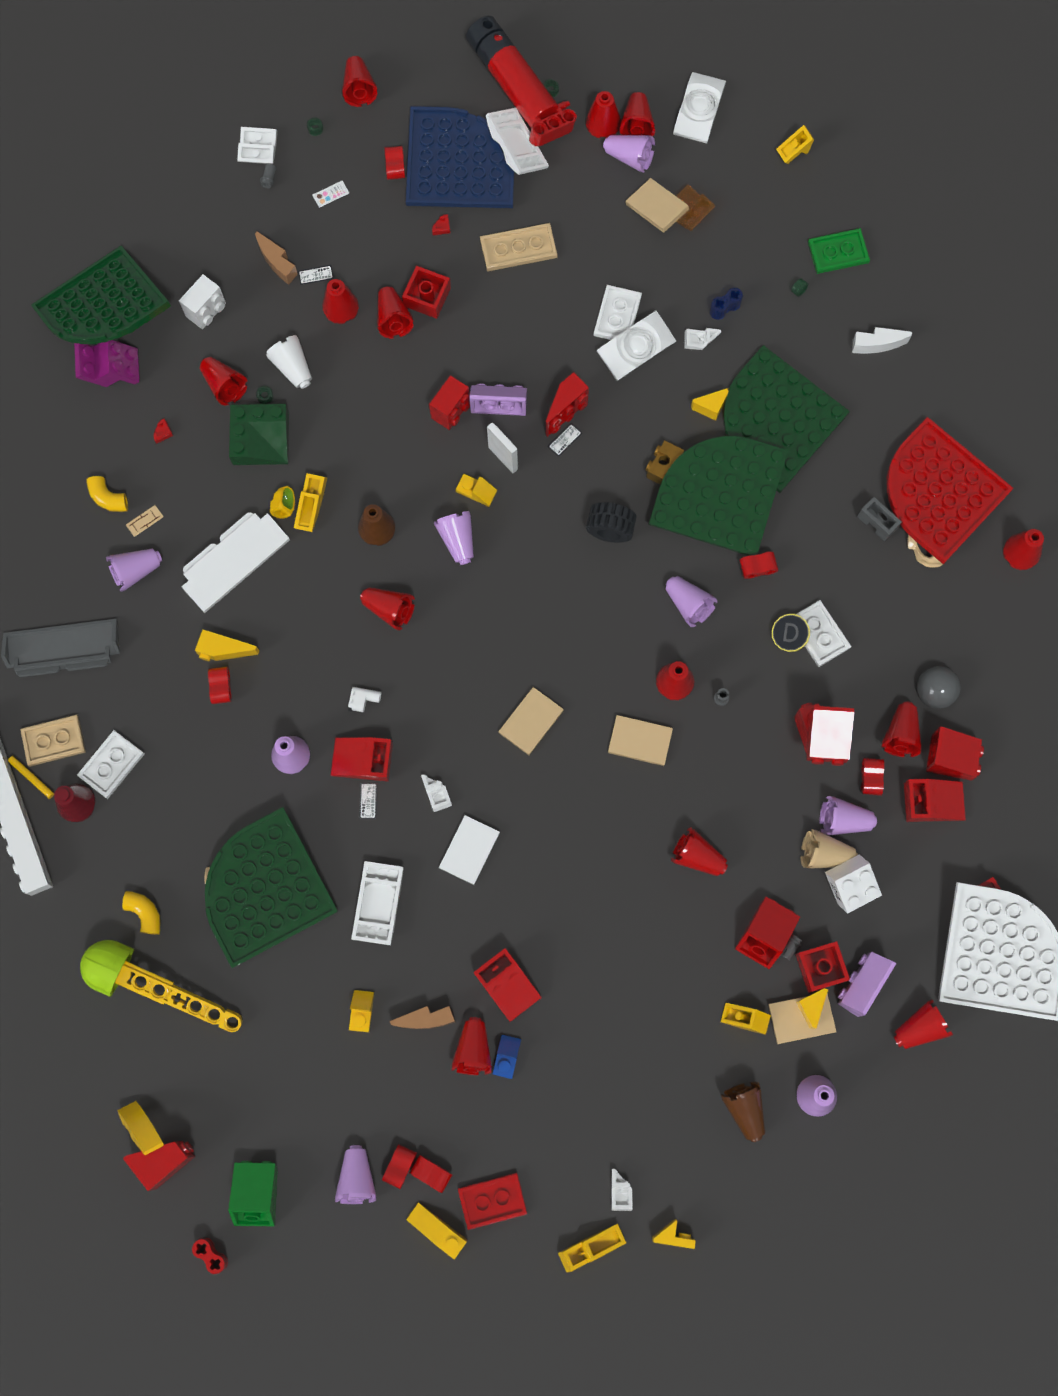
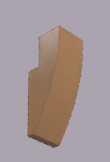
(276, 258)
(425, 1019)

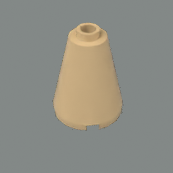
(824, 851)

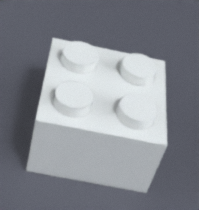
(202, 302)
(853, 883)

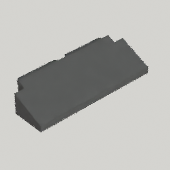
(61, 647)

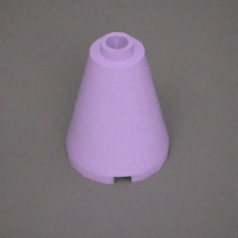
(631, 150)
(457, 536)
(133, 566)
(690, 600)
(290, 754)
(845, 817)
(810, 1098)
(355, 1178)

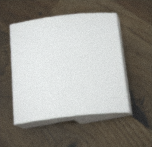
(257, 145)

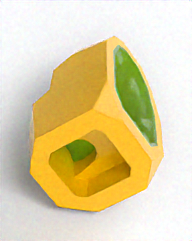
(282, 503)

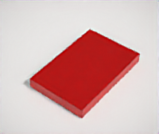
(492, 1201)

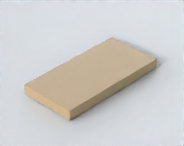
(518, 247)

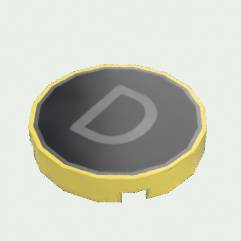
(790, 632)

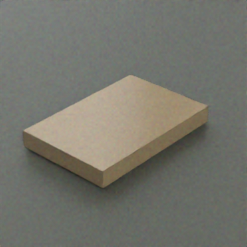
(657, 205)
(531, 721)
(53, 740)
(640, 740)
(791, 1025)

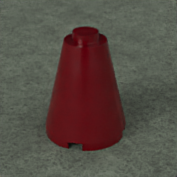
(74, 802)

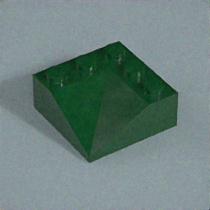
(259, 434)

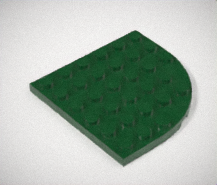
(102, 301)
(781, 409)
(721, 492)
(263, 889)

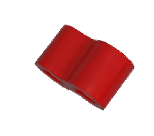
(394, 162)
(758, 565)
(219, 685)
(872, 776)
(399, 1166)
(431, 1173)
(210, 1255)

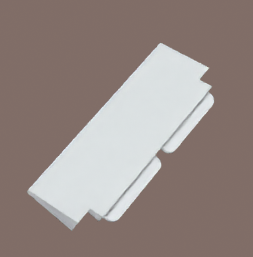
(238, 554)

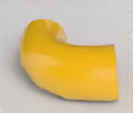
(103, 497)
(145, 910)

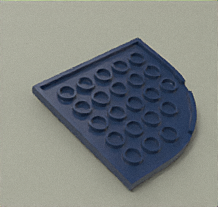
(455, 161)

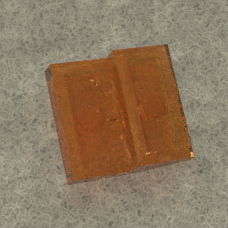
(698, 207)

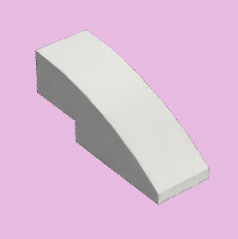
(880, 340)

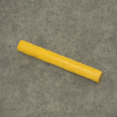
(31, 777)

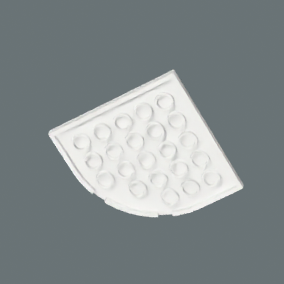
(1000, 954)

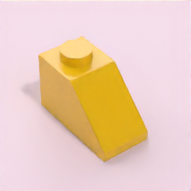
(745, 1018)

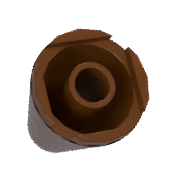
(376, 526)
(746, 1109)

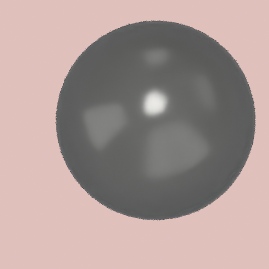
(938, 687)

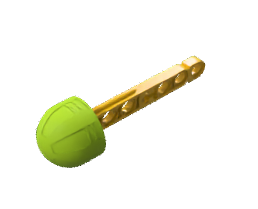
(108, 965)

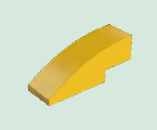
(310, 502)
(140, 1128)
(592, 1248)

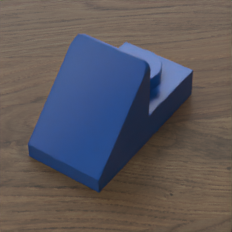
(506, 1056)

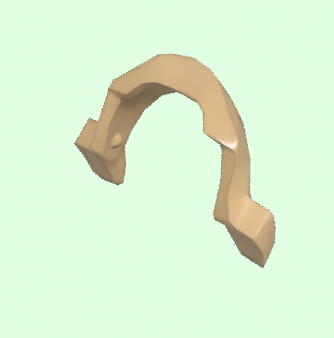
(920, 557)

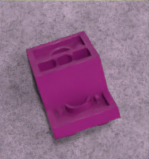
(106, 363)

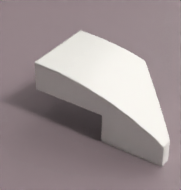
(699, 339)
(437, 793)
(620, 1193)

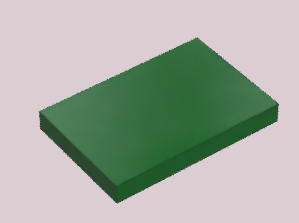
(838, 251)

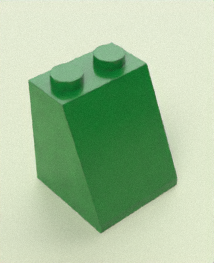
(253, 1194)

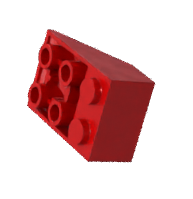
(570, 398)
(362, 758)
(934, 800)
(507, 985)

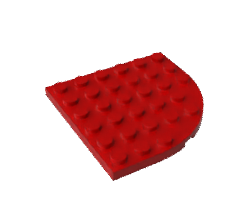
(941, 490)

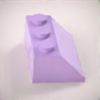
(498, 399)
(865, 983)

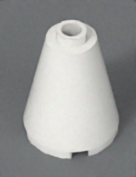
(291, 361)

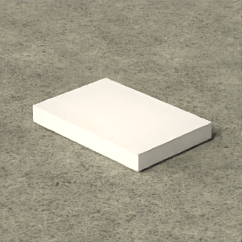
(617, 312)
(502, 447)
(825, 638)
(110, 764)
(469, 850)

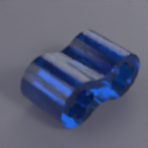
(726, 303)

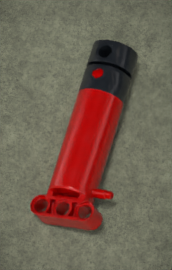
(520, 82)

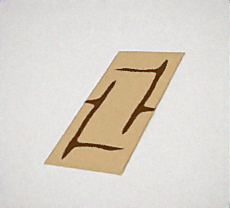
(144, 520)

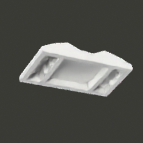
(699, 107)
(513, 136)
(636, 345)
(377, 903)

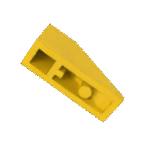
(221, 647)
(437, 1230)

